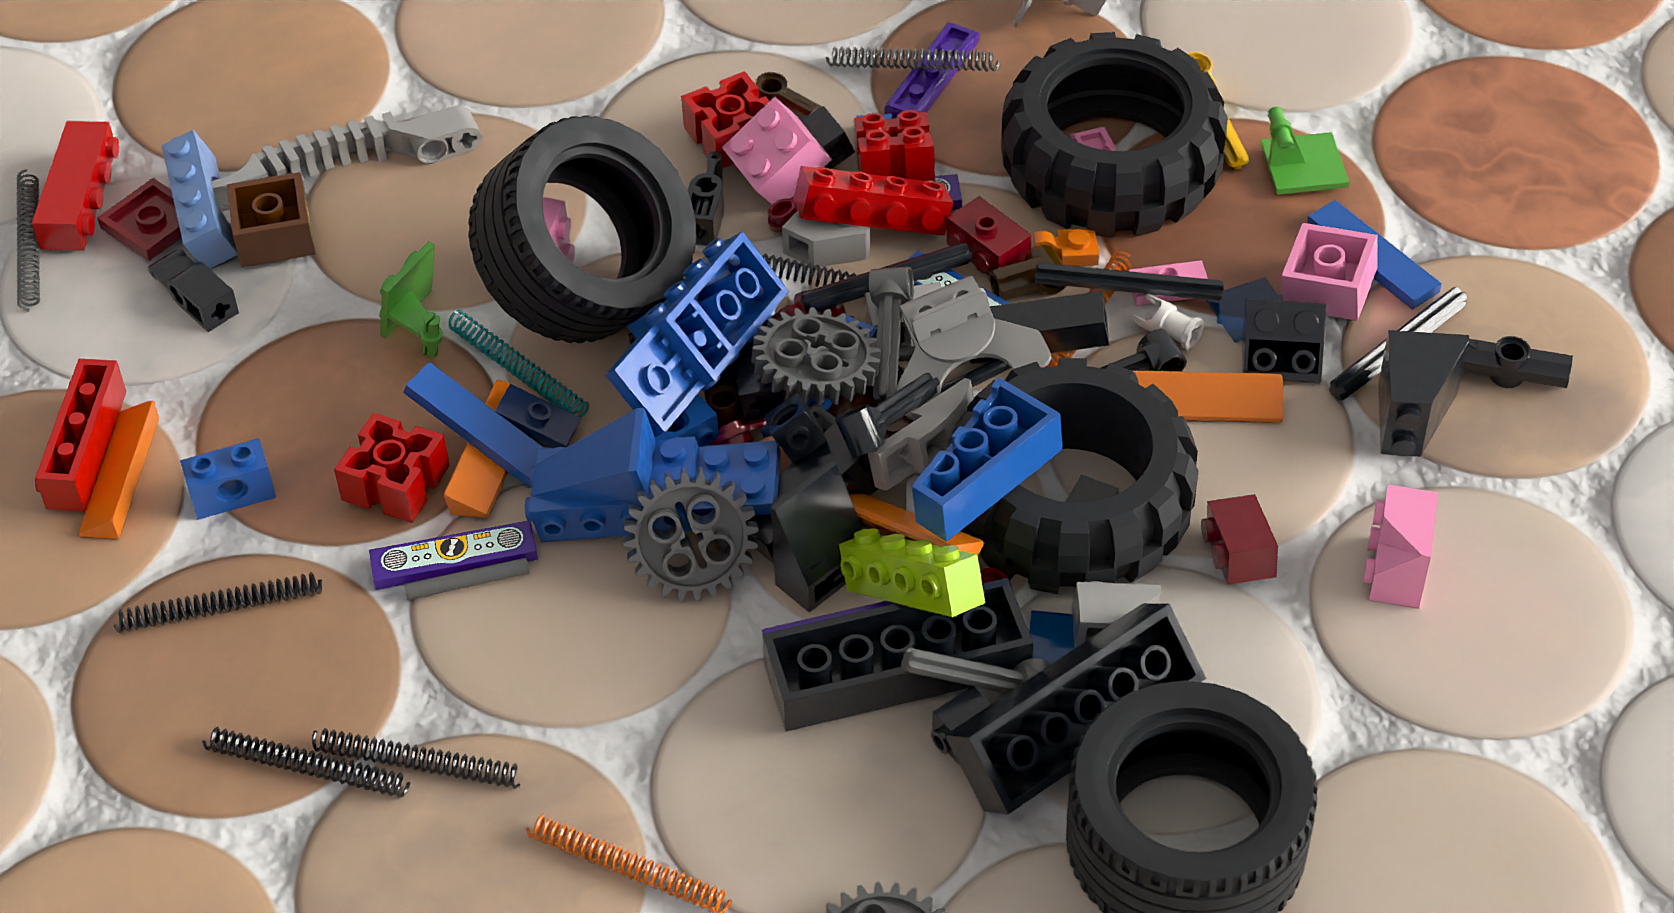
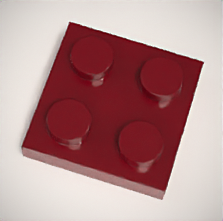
(144, 220)

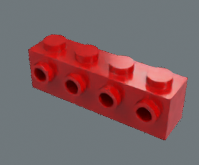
(75, 186)
(872, 200)
(81, 435)

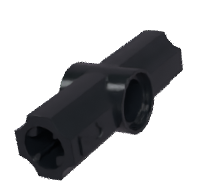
(1513, 361)

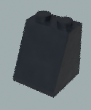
(1417, 387)

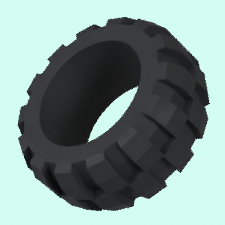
(1108, 537)

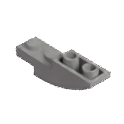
(920, 441)

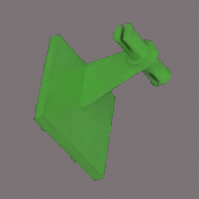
(1301, 161)
(403, 299)

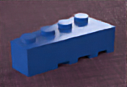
(986, 460)

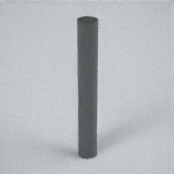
(466, 578)

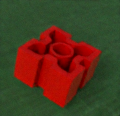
(720, 113)
(895, 146)
(392, 467)

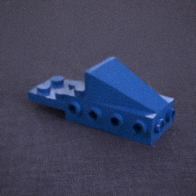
(696, 330)
(590, 484)

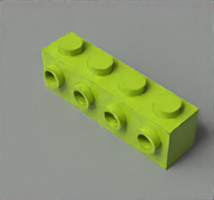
(912, 572)

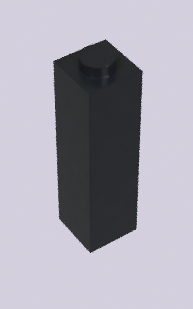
(1063, 321)

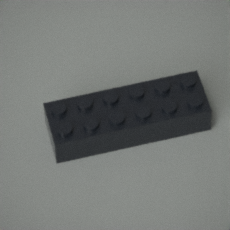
(856, 658)
(1033, 730)

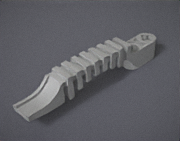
(427, 138)

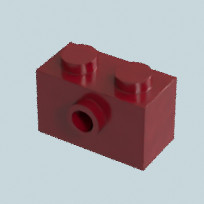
(989, 234)
(1240, 539)

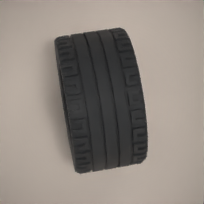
(635, 190)
(1203, 734)

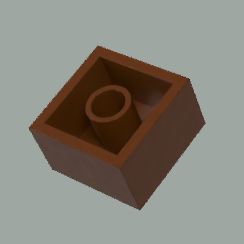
(270, 219)

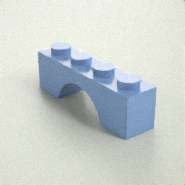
(200, 218)

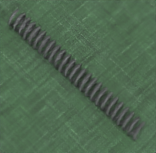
(908, 59)
(21, 250)

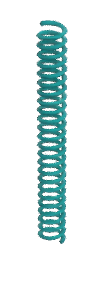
(504, 364)

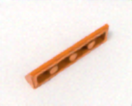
(1220, 395)
(120, 472)
(476, 476)
(894, 520)

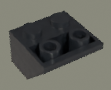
(1284, 339)

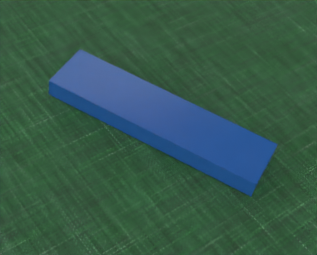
(1394, 268)
(474, 421)

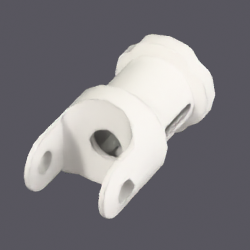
(1178, 325)

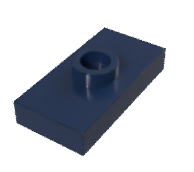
(538, 417)

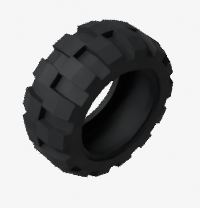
(1107, 187)

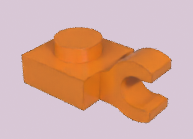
(1073, 246)

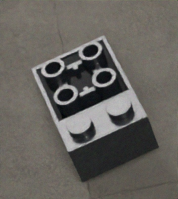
(807, 536)

